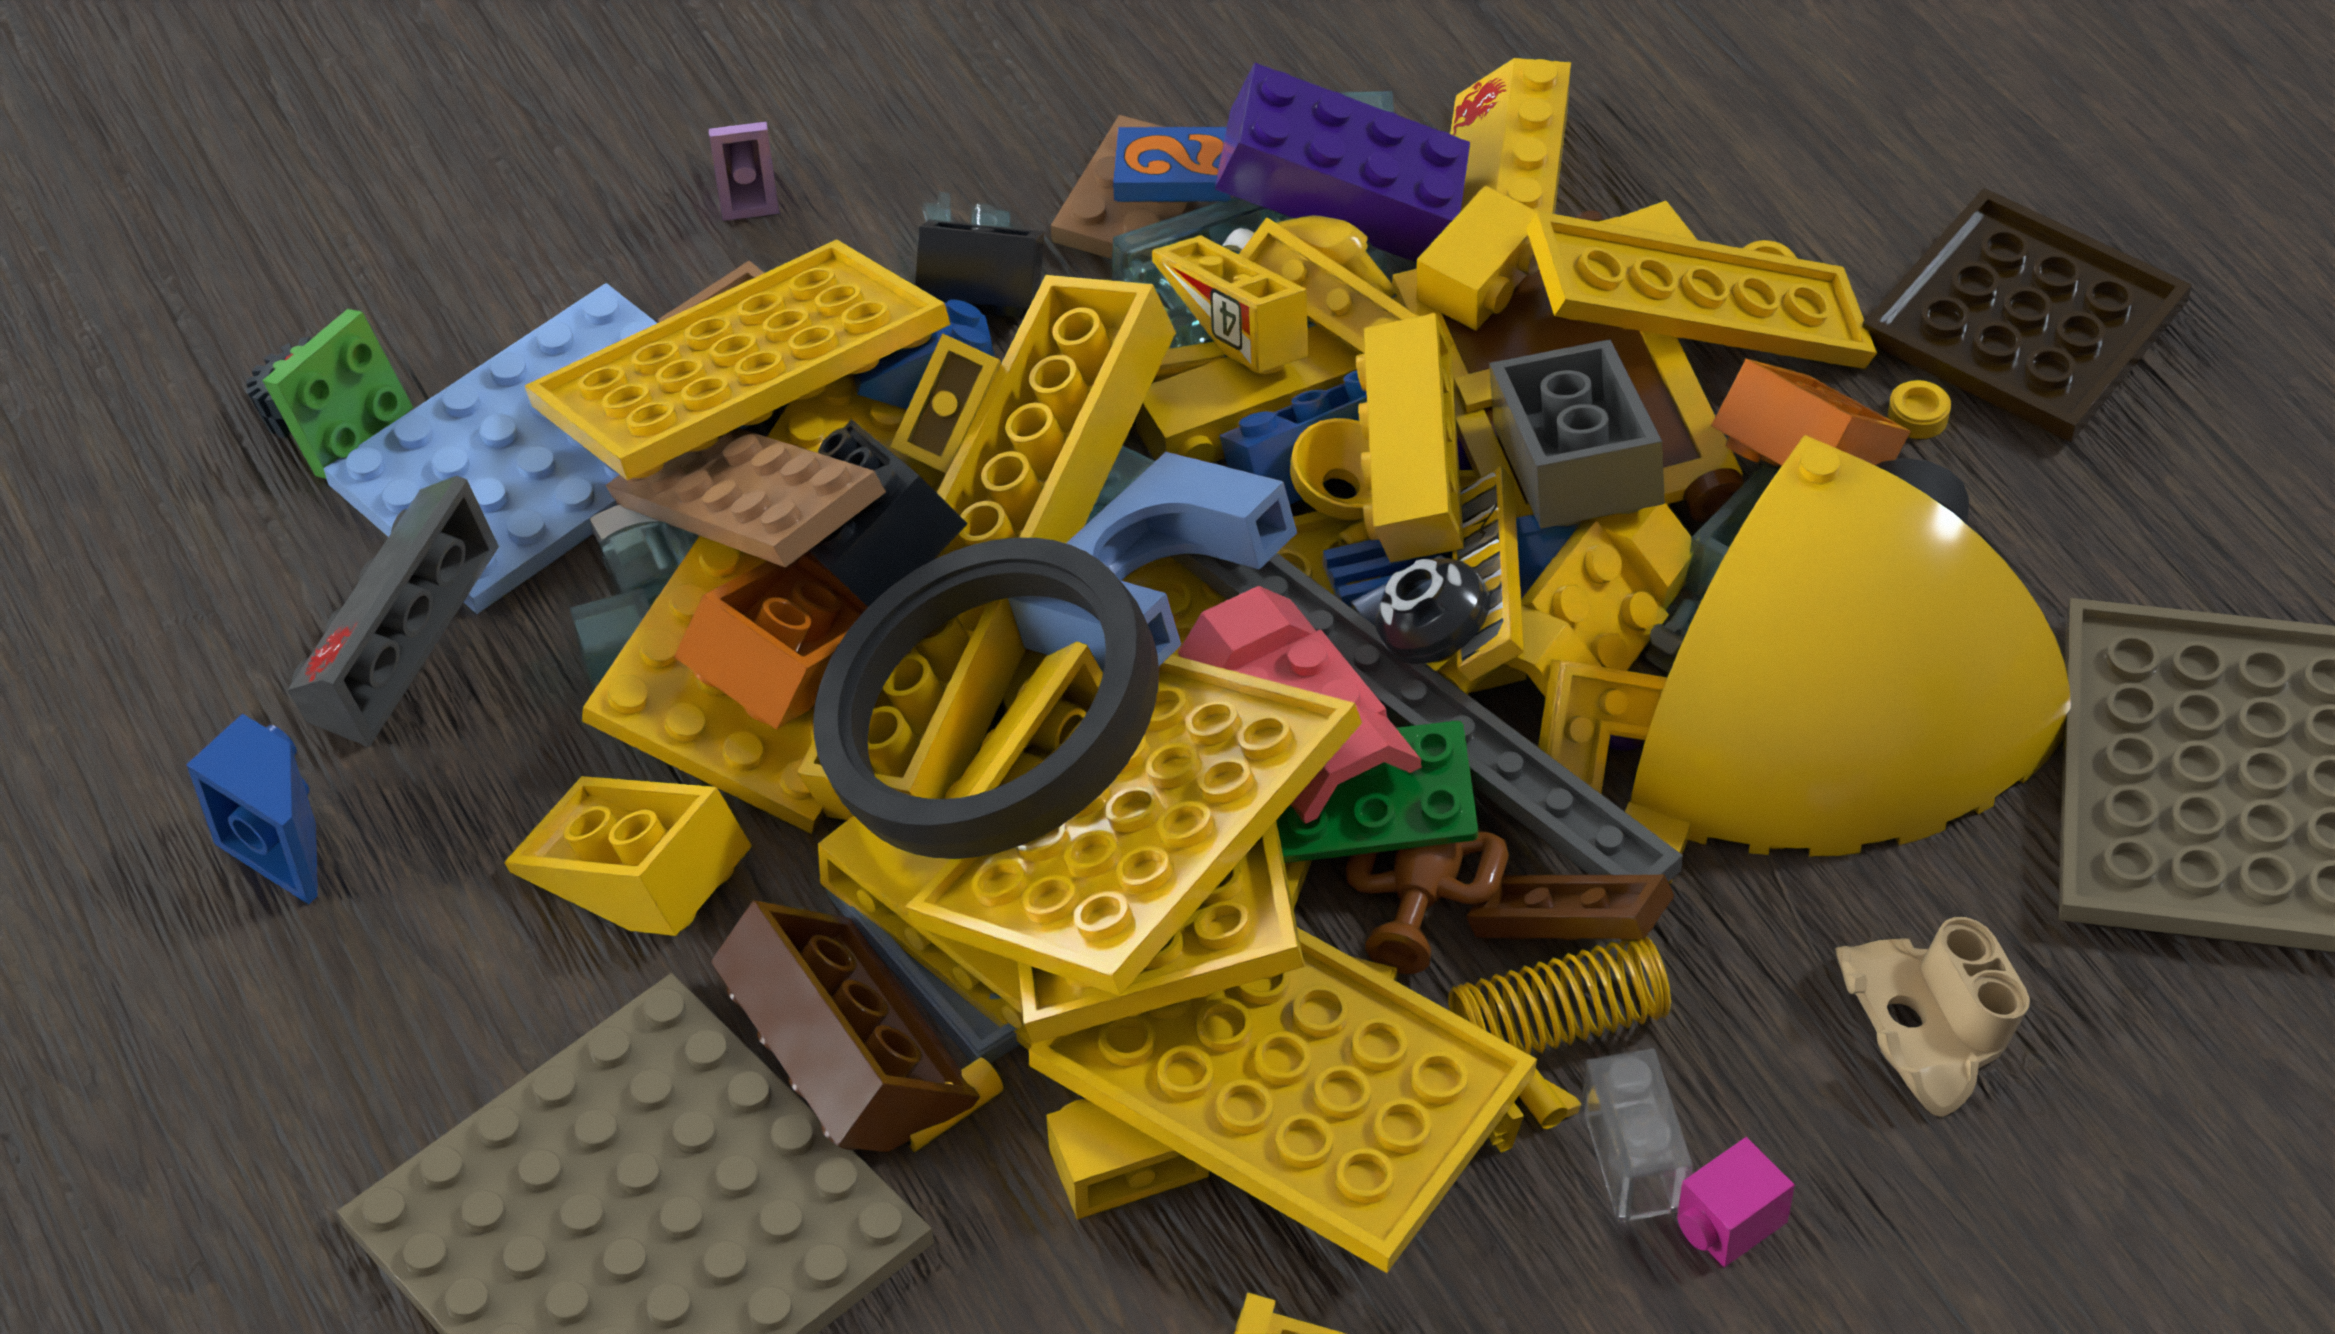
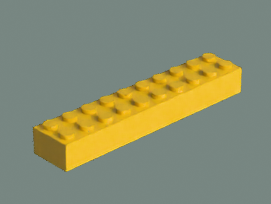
(1020, 472)

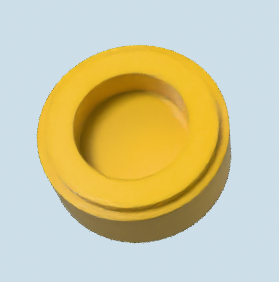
(1920, 408)

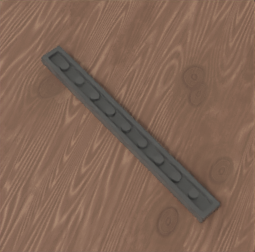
(1500, 759)

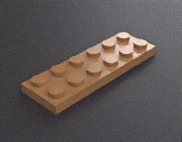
(753, 495)

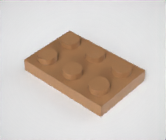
(1090, 213)

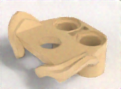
(1961, 992)

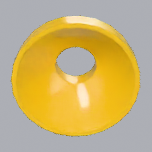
(1328, 452)

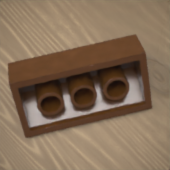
(840, 1027)

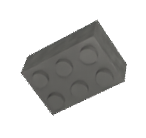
(1577, 434)

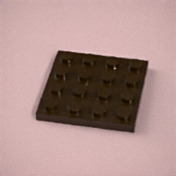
(2027, 313)

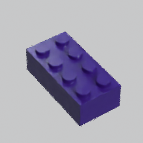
(1341, 160)

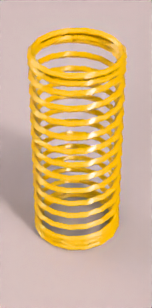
(1464, 1003)

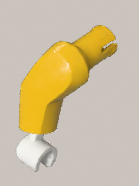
(1334, 239)

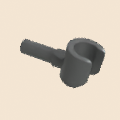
(1667, 638)

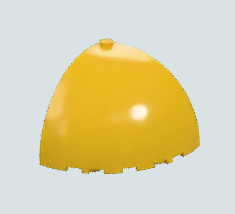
(1852, 672)

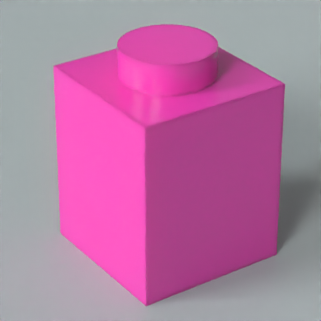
(1734, 1202)

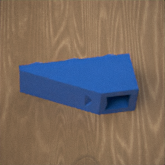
(1267, 438)

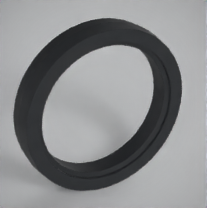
(1048, 792)

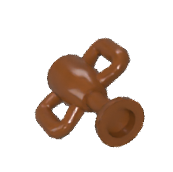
(1420, 880)

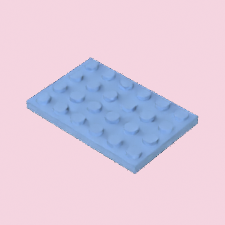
(522, 467)

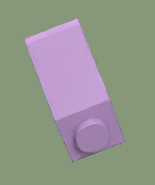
(744, 171)

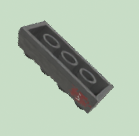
(395, 613)

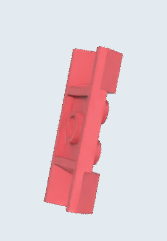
(1274, 641)

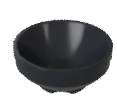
(1439, 619)

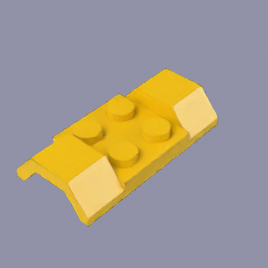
(1604, 592)

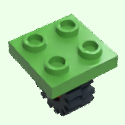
(329, 391)

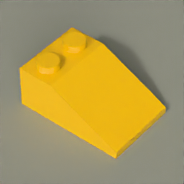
(634, 851)

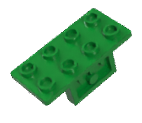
(1391, 806)

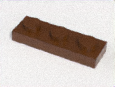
(1572, 907)

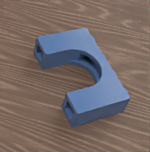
(1165, 512)

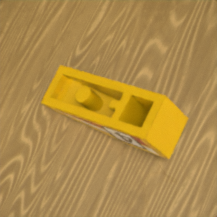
(1238, 303)

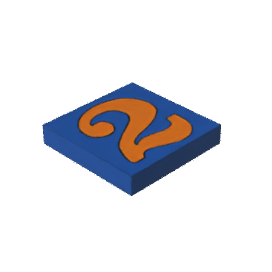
(1168, 164)

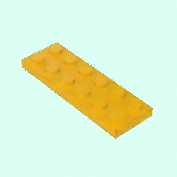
(1699, 290)

